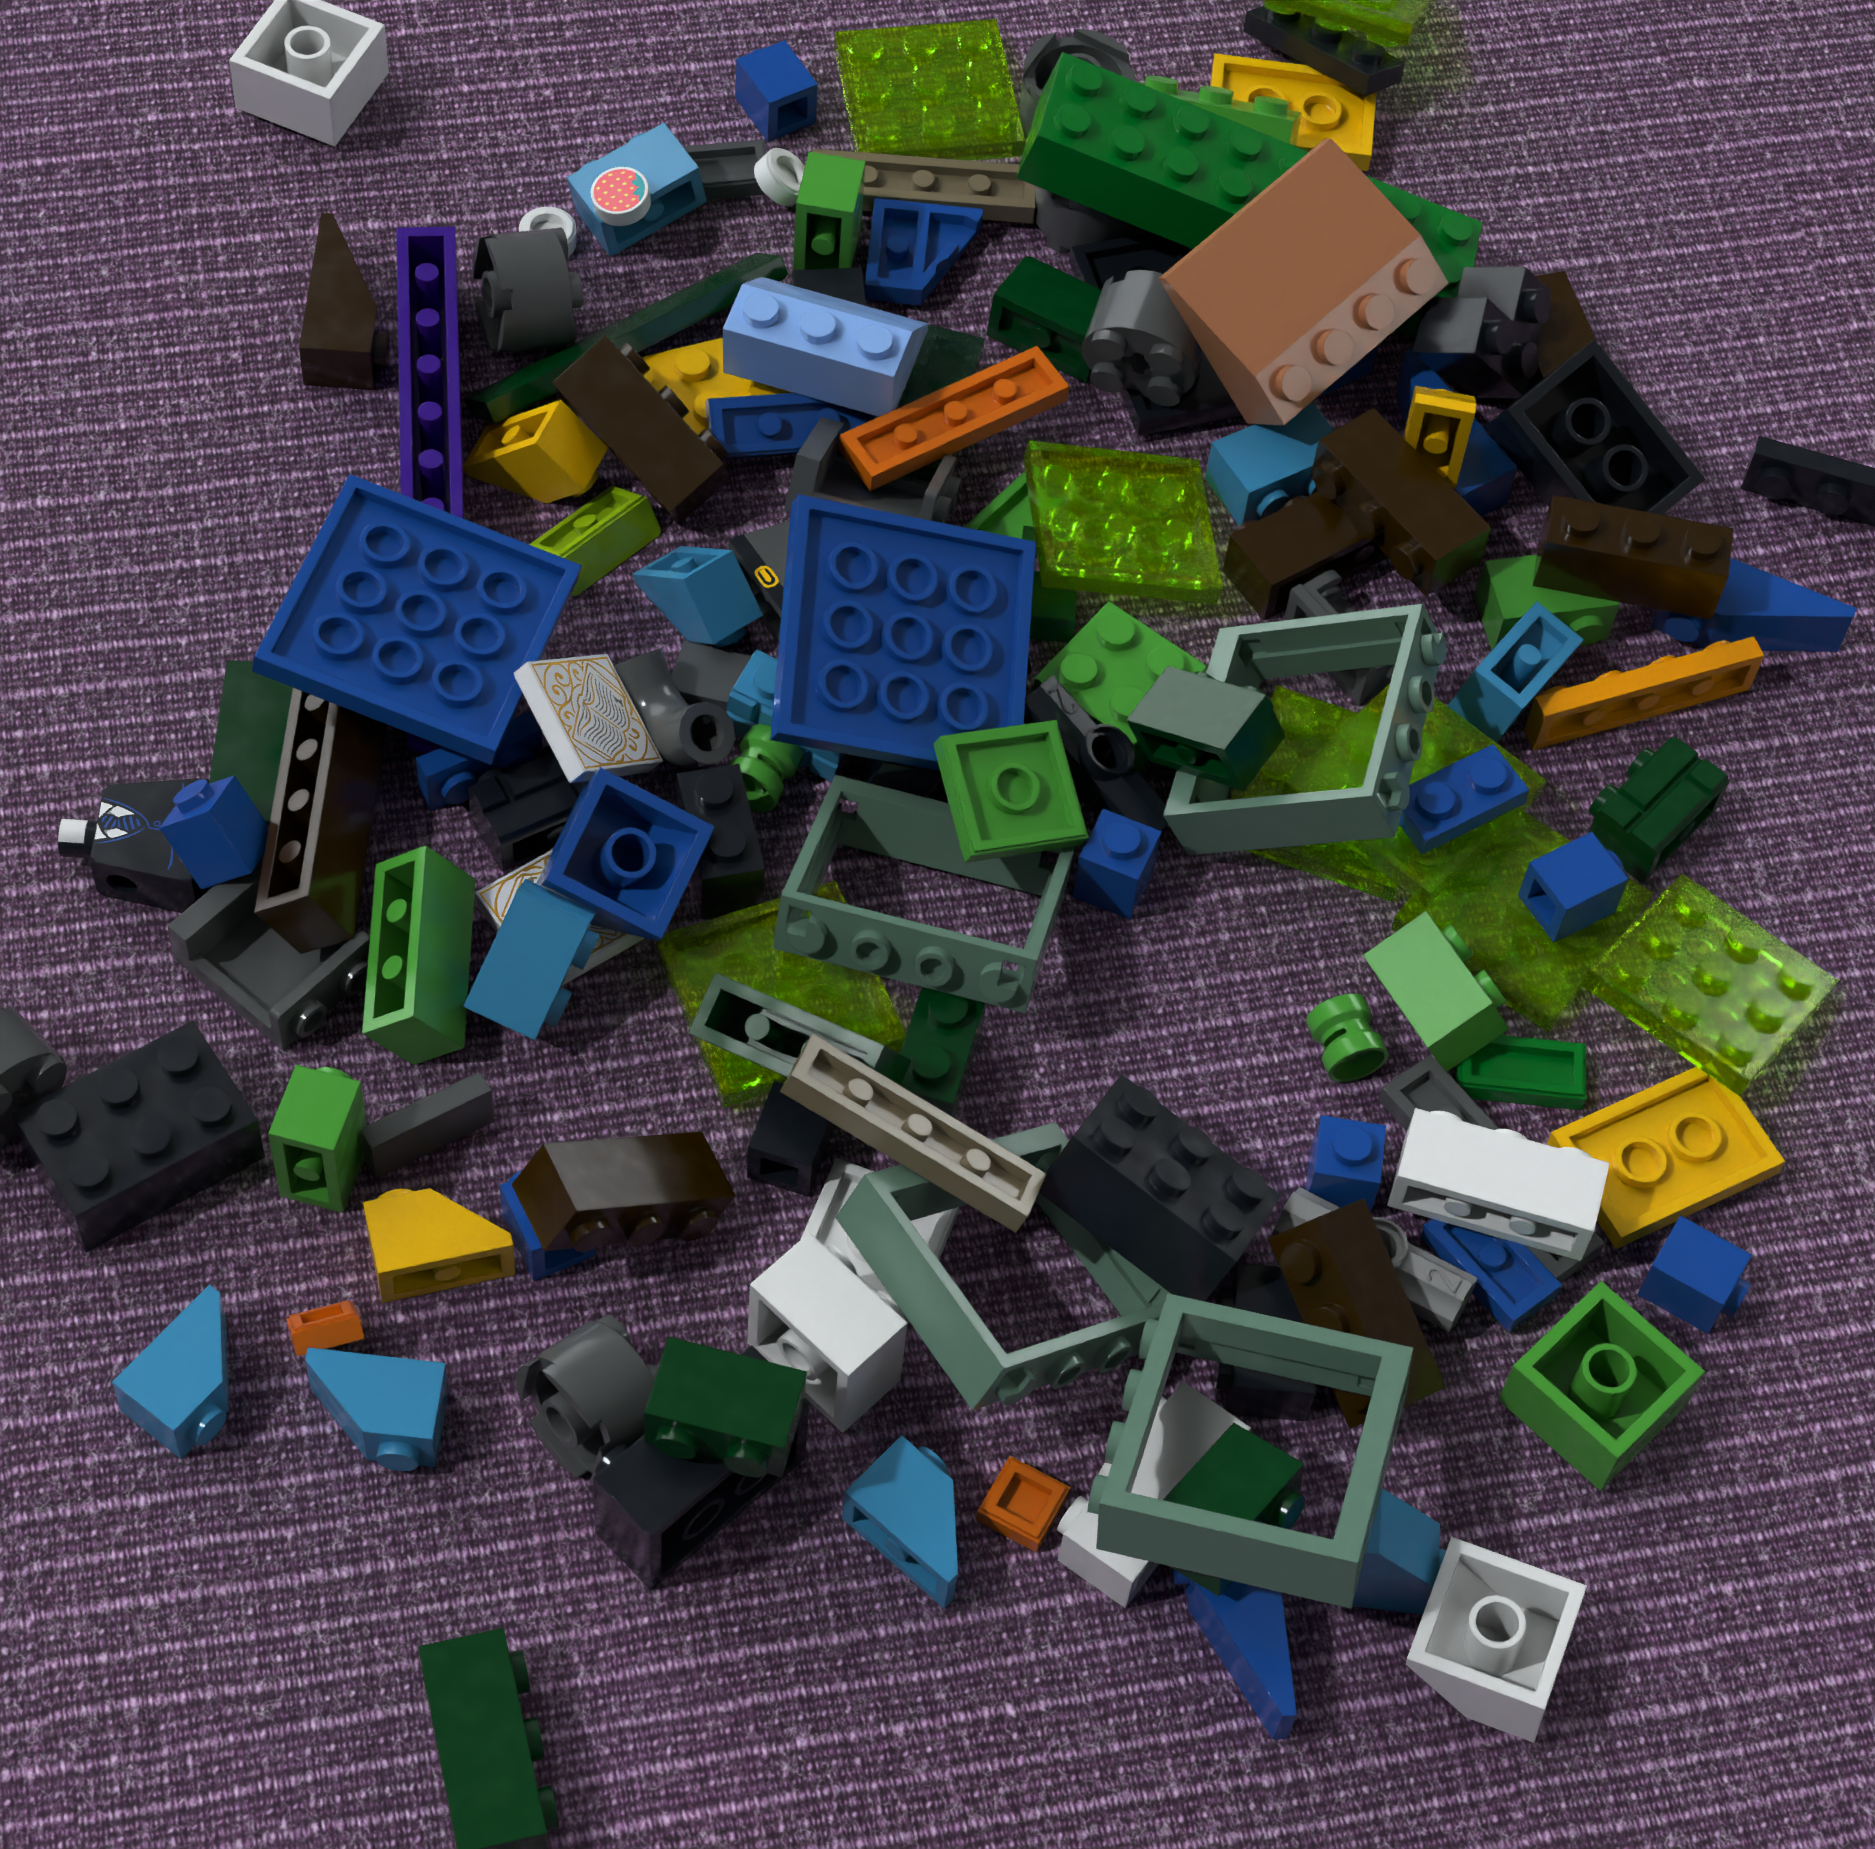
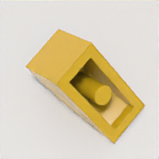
(1440, 429)
(538, 454)
(432, 1244)

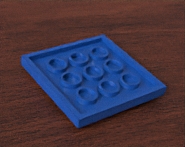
(416, 618)
(898, 632)

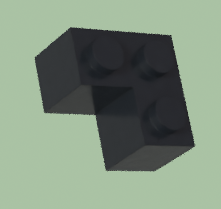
(1488, 334)

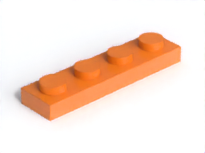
(953, 418)

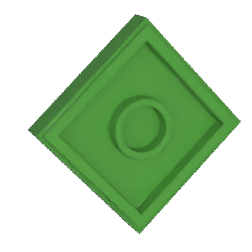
(1010, 791)

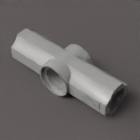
(1431, 1284)

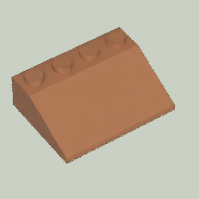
(1302, 284)

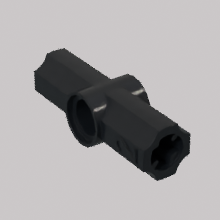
(1097, 757)

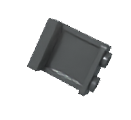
(831, 478)
(257, 969)

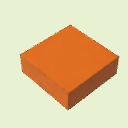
(325, 1327)
(1023, 1504)

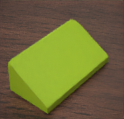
(602, 534)

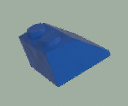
(625, 856)

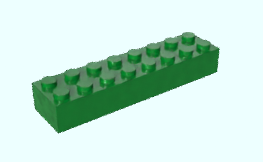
(1186, 167)

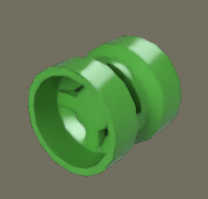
(765, 766)
(1347, 1038)

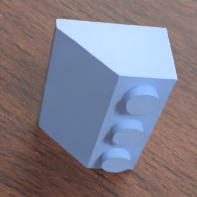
(820, 346)

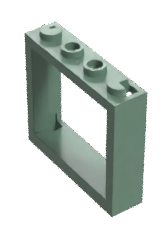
(1313, 645)
(903, 949)
(881, 1228)
(1227, 1544)

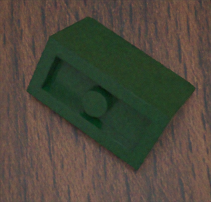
(1047, 311)
(1052, 608)

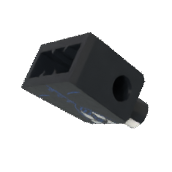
(129, 850)

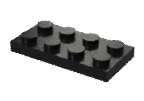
(1208, 397)

